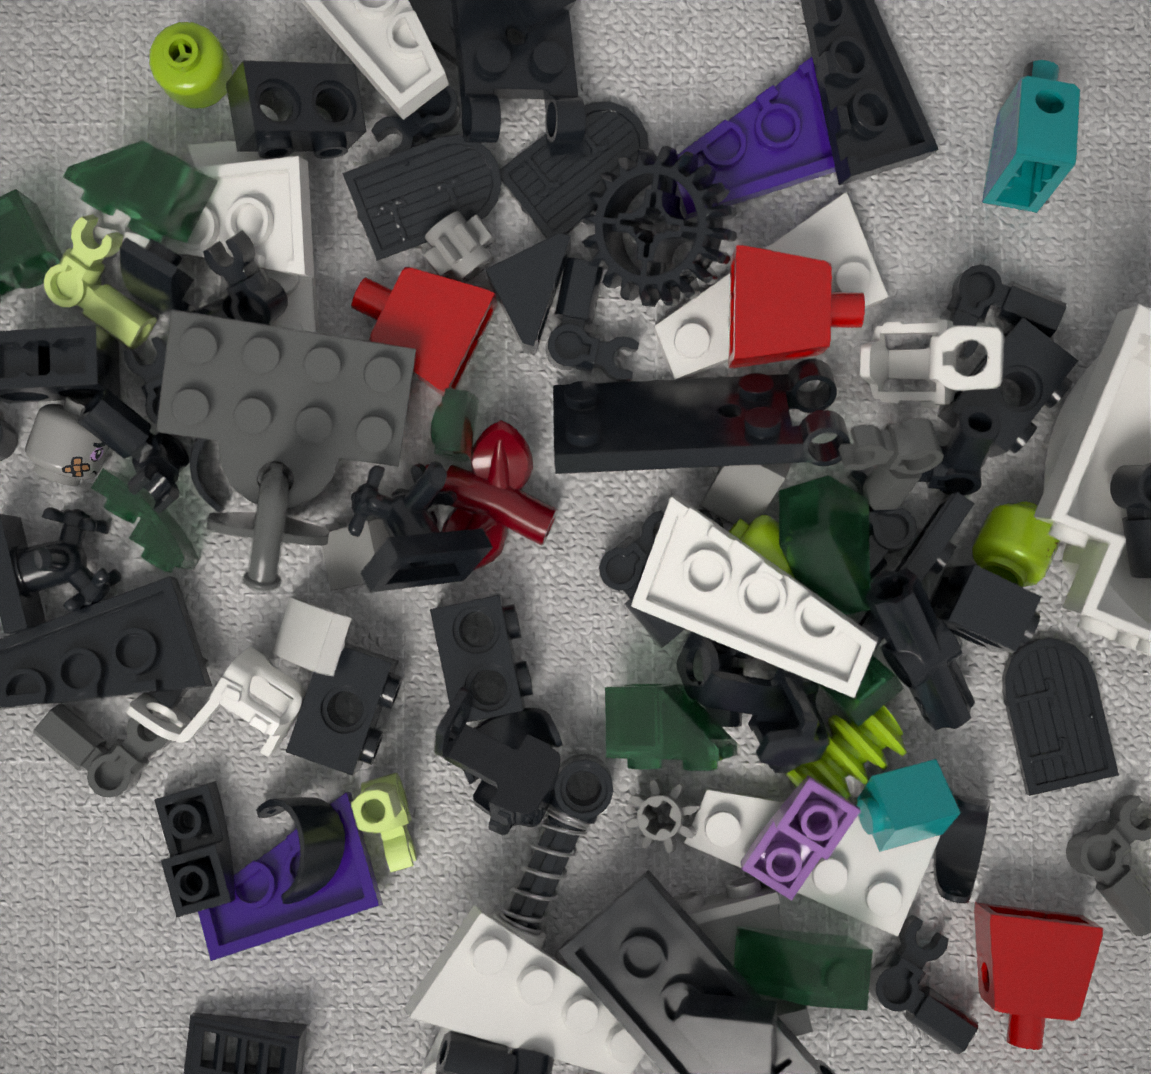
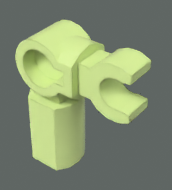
(78, 283)
(384, 810)

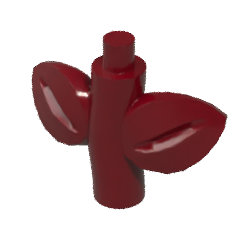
(493, 491)

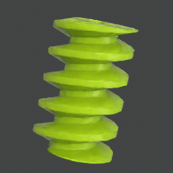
(850, 749)

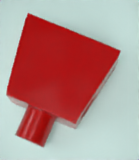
(784, 307)
(433, 316)
(1034, 966)

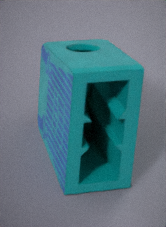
(1033, 139)

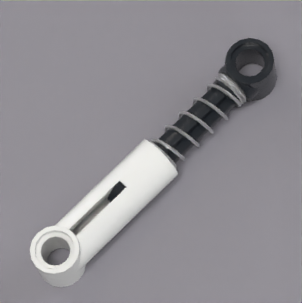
(566, 823)

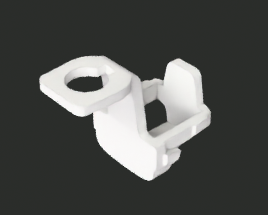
(933, 364)
(246, 674)

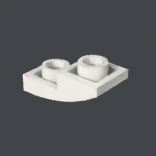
(311, 636)

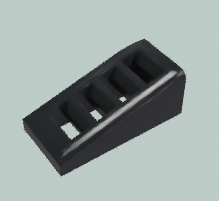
(283, 1034)

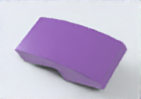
(798, 836)

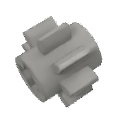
(459, 247)
(646, 817)

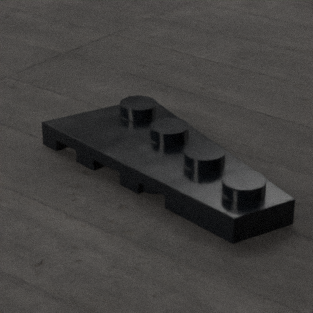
(864, 90)
(105, 651)

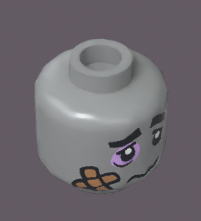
(63, 447)

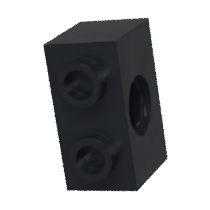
(1036, 367)
(322, 734)

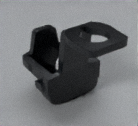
(780, 707)
(513, 782)

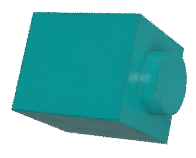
(907, 805)

